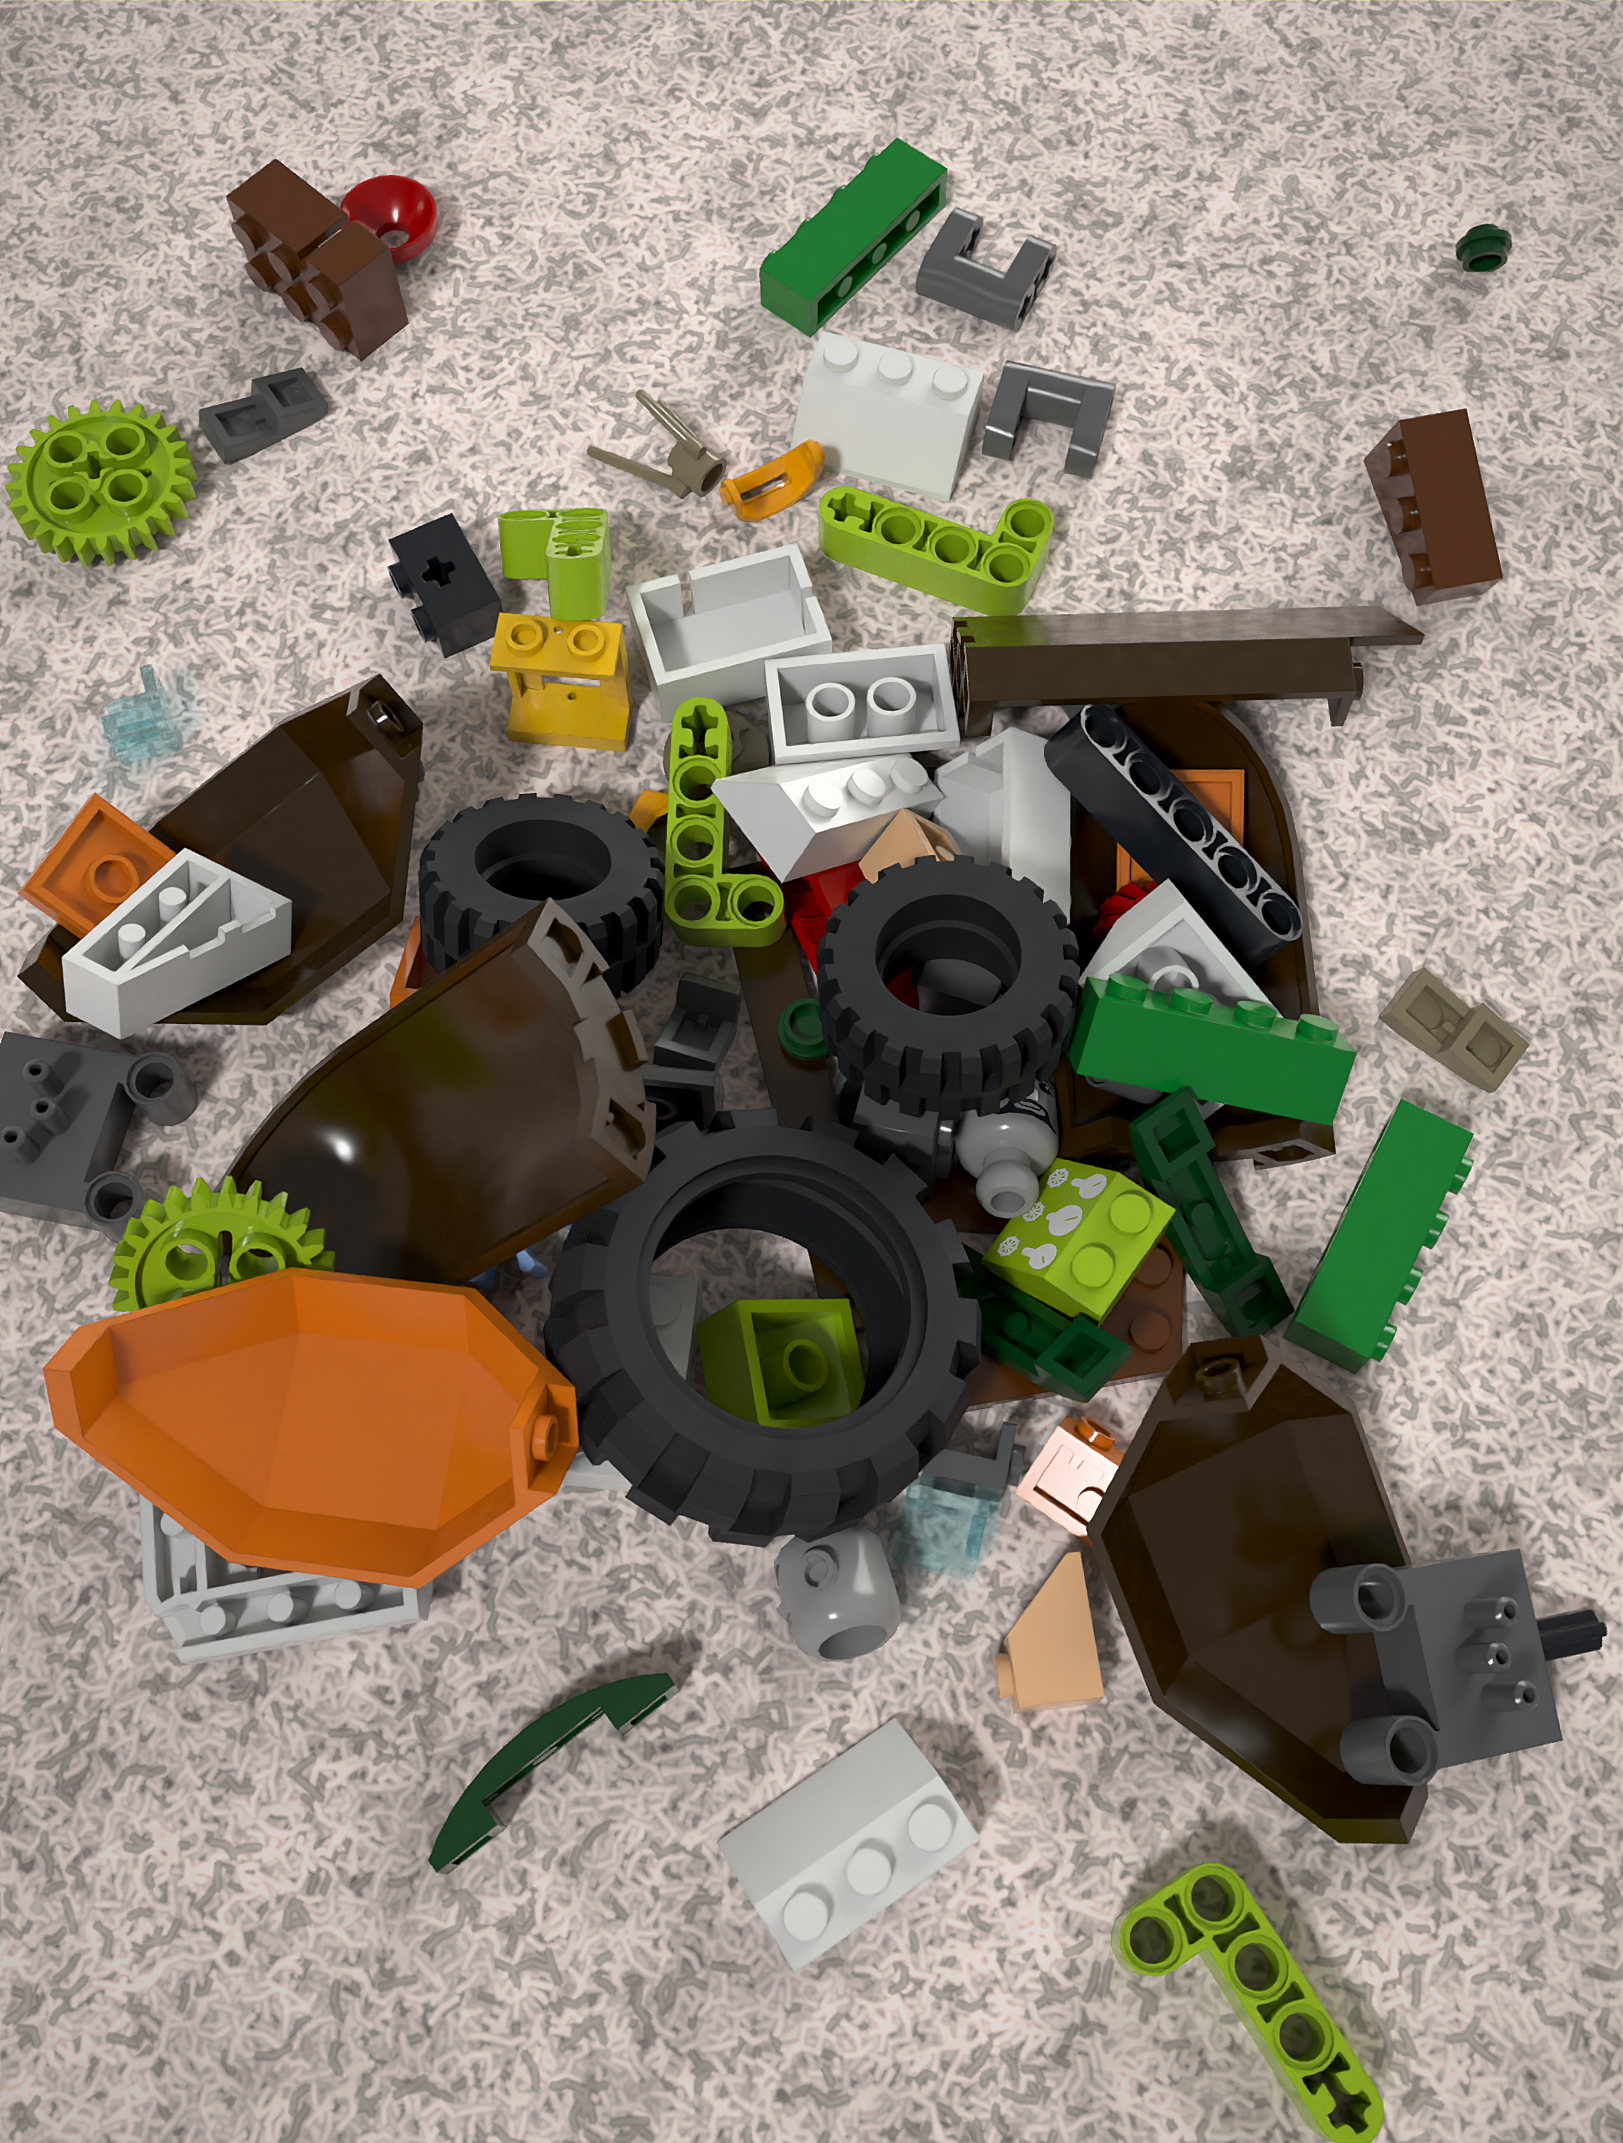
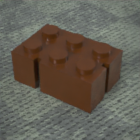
(341, 286)

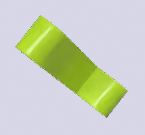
(863, 532)
(565, 548)
(710, 823)
(1261, 2008)

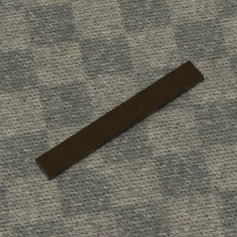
(796, 1087)

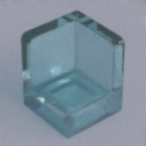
(142, 723)
(940, 1532)

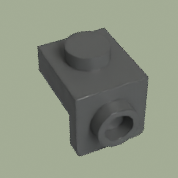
(700, 1024)
(977, 1475)

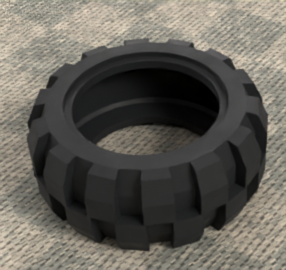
(857, 1220)

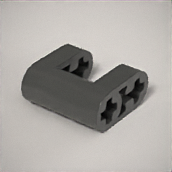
(978, 289)
(1053, 399)

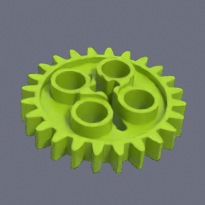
(101, 483)
(156, 1271)

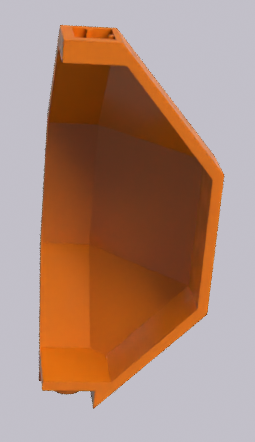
(323, 1420)

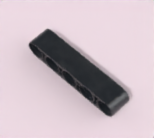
(1172, 833)

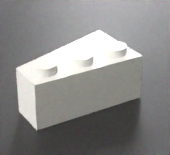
(174, 945)

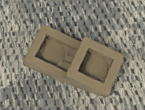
(1461, 1038)

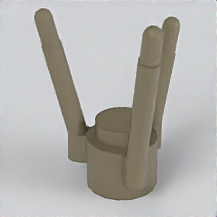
(692, 461)

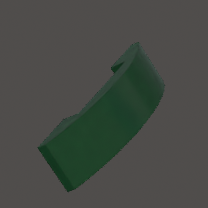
(1205, 1231)
(1038, 1342)
(473, 1818)

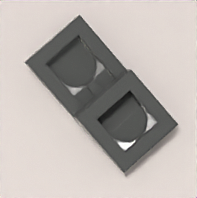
(274, 411)

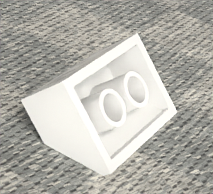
(889, 414)
(860, 704)
(824, 810)
(1172, 948)
(847, 1843)

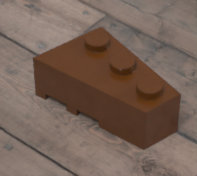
(1436, 506)

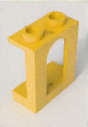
(559, 712)

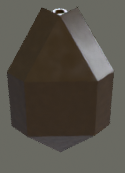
(312, 815)
(1210, 1549)

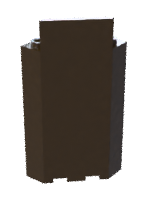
(1165, 658)

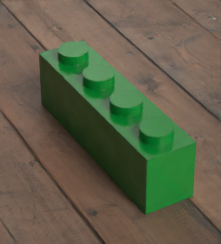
(852, 236)
(1212, 1049)
(1379, 1238)

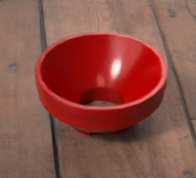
(394, 204)

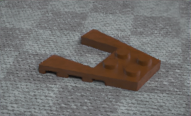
(1143, 1318)

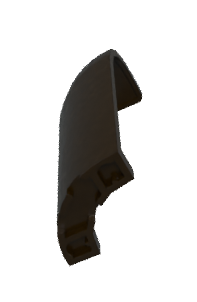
(1194, 737)
(466, 1114)

